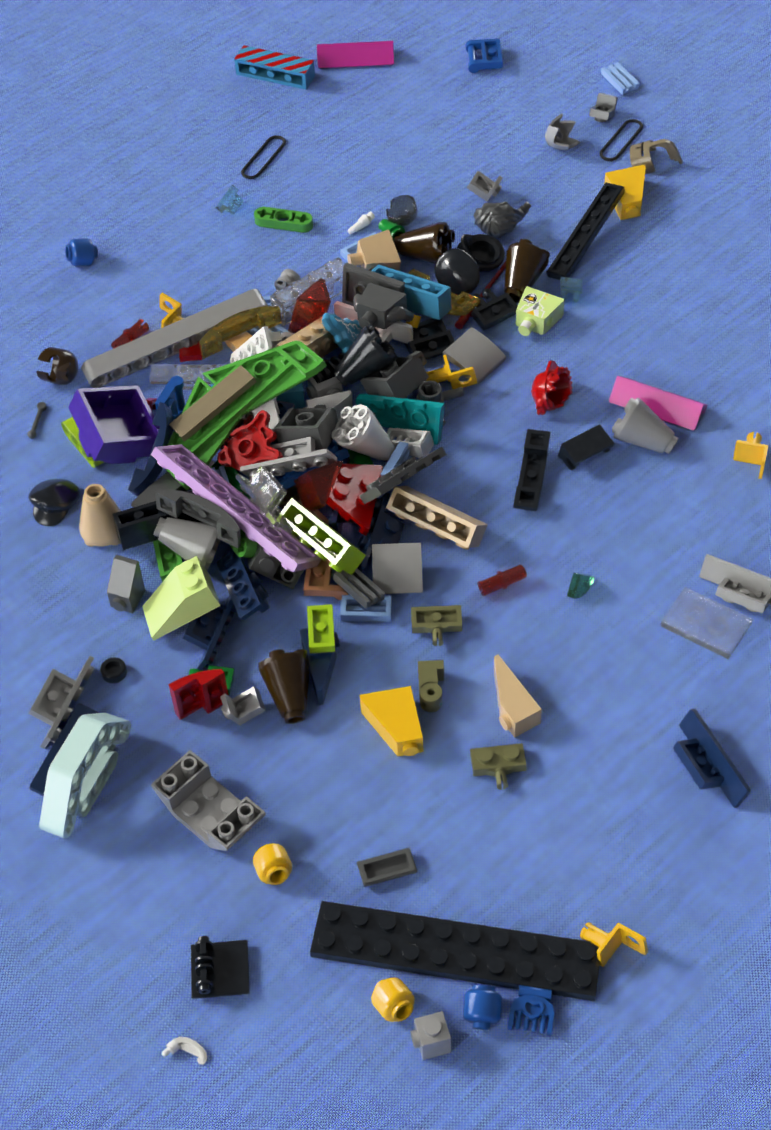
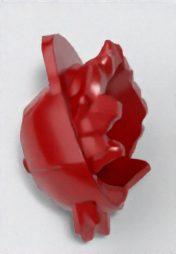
(551, 388)

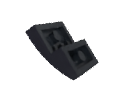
(430, 338)

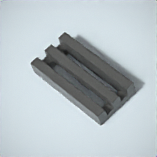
(362, 585)

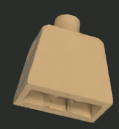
(374, 251)

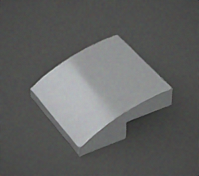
(475, 351)
(397, 567)

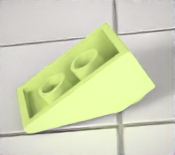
(180, 598)

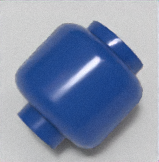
(81, 252)
(482, 1006)

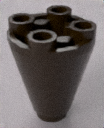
(426, 242)
(523, 267)
(287, 682)

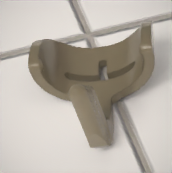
(647, 146)

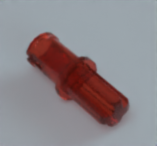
(131, 334)
(502, 580)

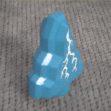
(343, 330)

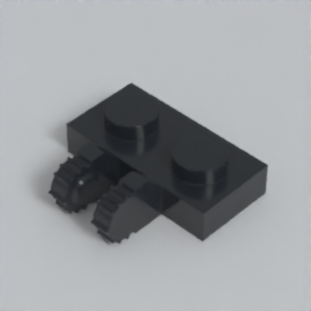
(495, 310)

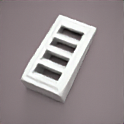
(419, 441)

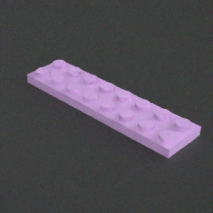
(211, 486)

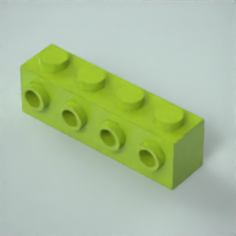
(322, 537)

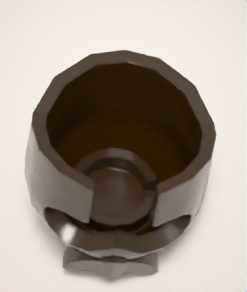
(63, 367)

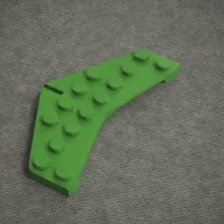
(274, 374)

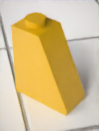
(633, 182)
(394, 719)

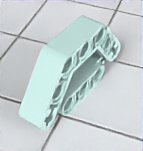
(81, 770)

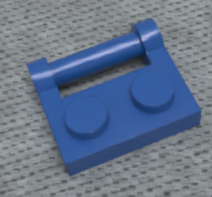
(490, 52)
(173, 396)

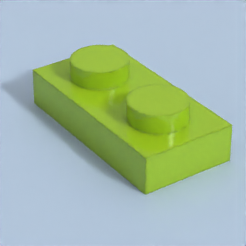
(321, 628)

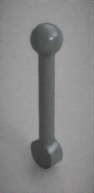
(41, 407)

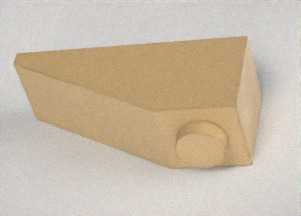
(516, 706)

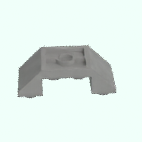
(205, 804)

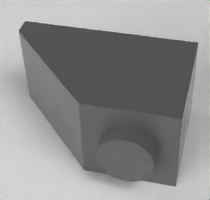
(125, 584)

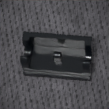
(585, 446)

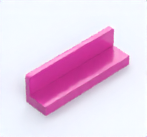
(355, 54)
(665, 404)

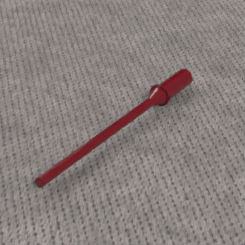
(464, 318)

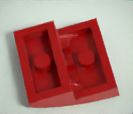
(198, 691)

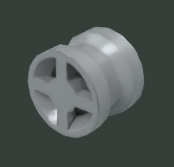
(286, 279)

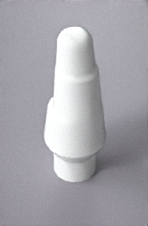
(362, 222)

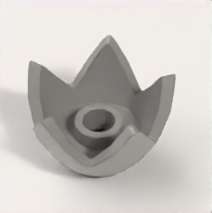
(558, 133)

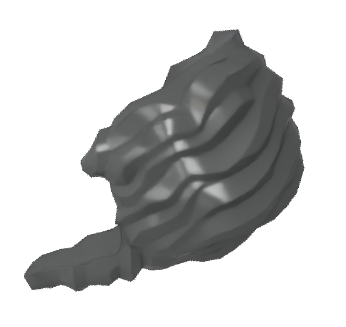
(499, 218)

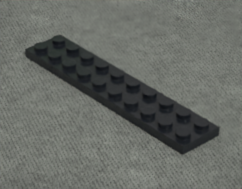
(455, 950)

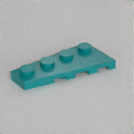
(406, 413)

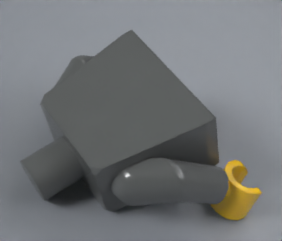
(383, 307)

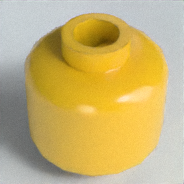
(272, 864)
(393, 999)

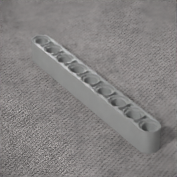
(164, 341)

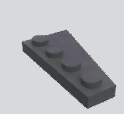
(399, 474)

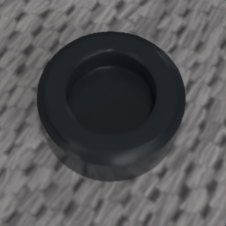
(113, 670)

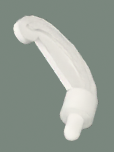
(187, 1045)

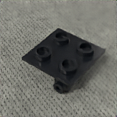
(219, 968)

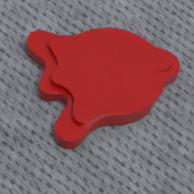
(250, 444)

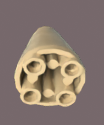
(96, 517)

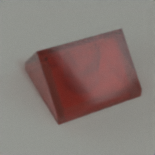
(310, 306)
(317, 485)

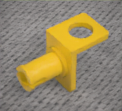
(173, 314)
(443, 374)
(751, 451)
(611, 941)

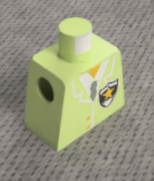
(538, 311)

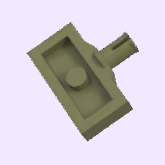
(436, 620)
(498, 762)

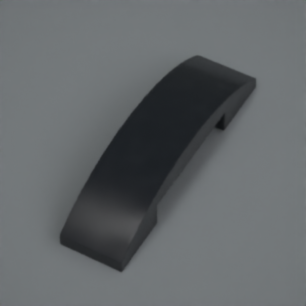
(532, 470)

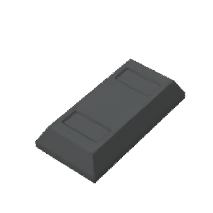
(386, 867)

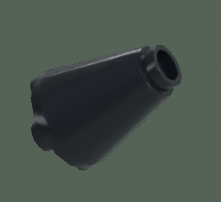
(365, 357)

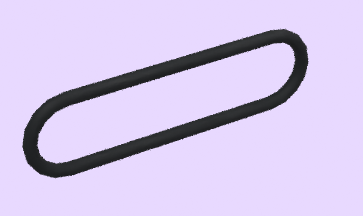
(626, 145)
(256, 154)

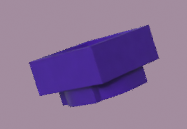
(114, 423)

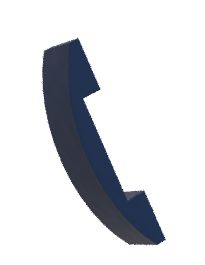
(144, 478)

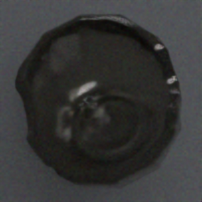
(402, 210)

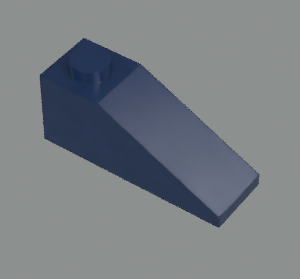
(320, 666)

